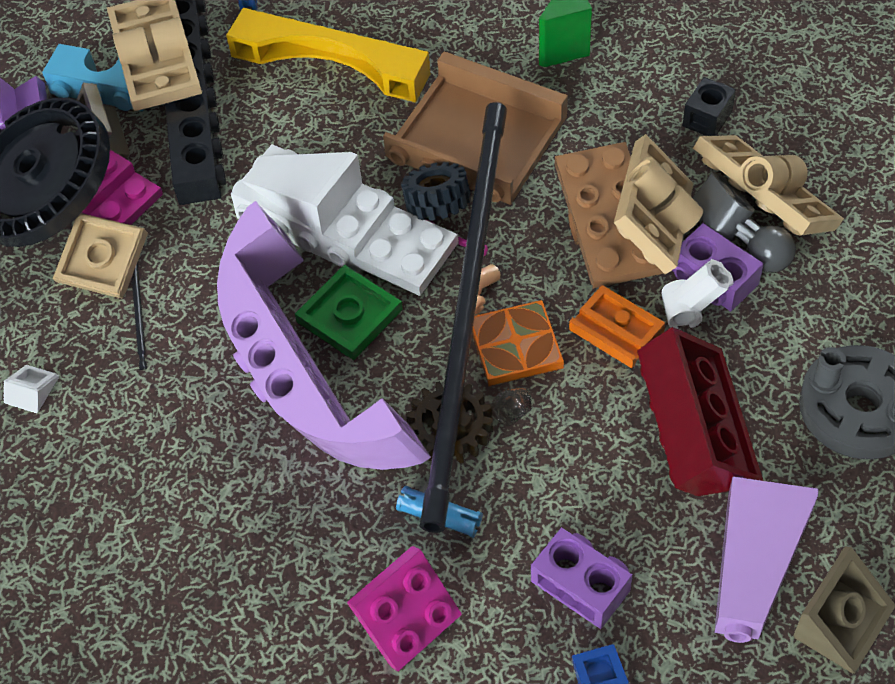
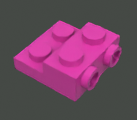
(122, 193)

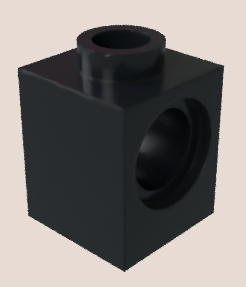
(708, 107)

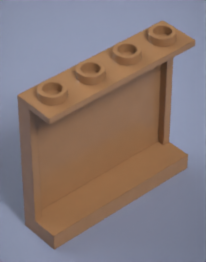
(451, 120)

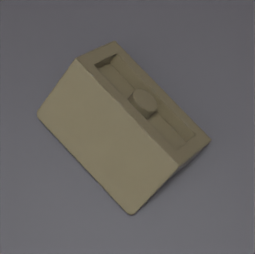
(91, 98)

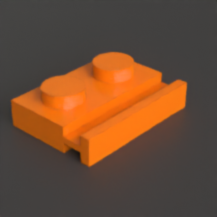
(616, 325)

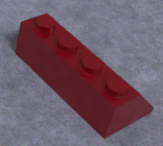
(697, 413)

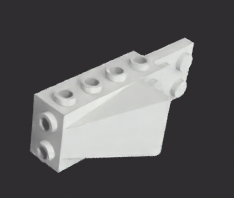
(340, 219)

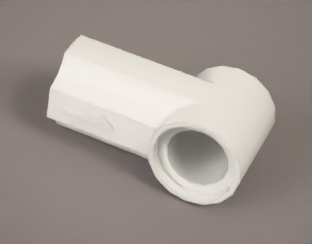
(687, 298)

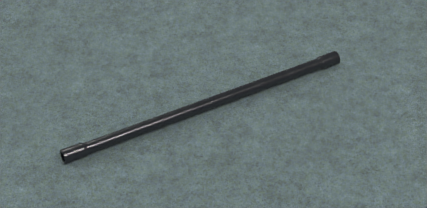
(437, 493)

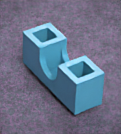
(74, 65)

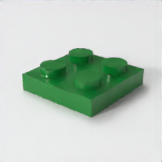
(348, 312)

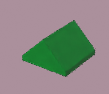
(564, 31)

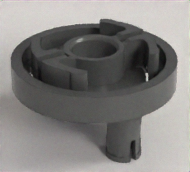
(845, 374)

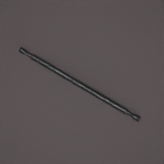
(138, 319)

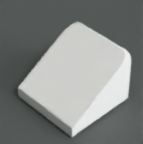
(29, 388)

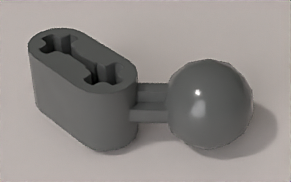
(729, 215)

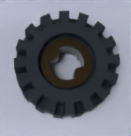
(436, 191)

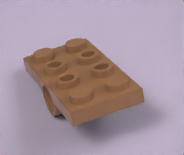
(592, 190)

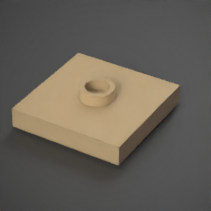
(100, 255)

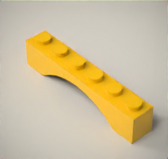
(268, 38)

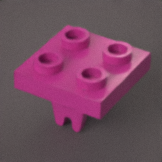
(404, 608)

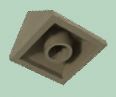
(845, 612)

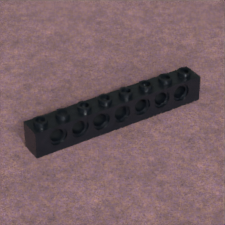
(191, 121)

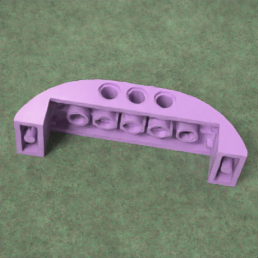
(280, 364)

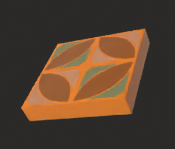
(516, 343)

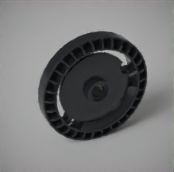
(49, 174)

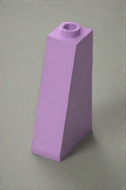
(758, 547)

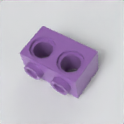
(707, 245)
(574, 584)

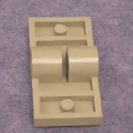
(153, 52)
(773, 182)
(656, 205)

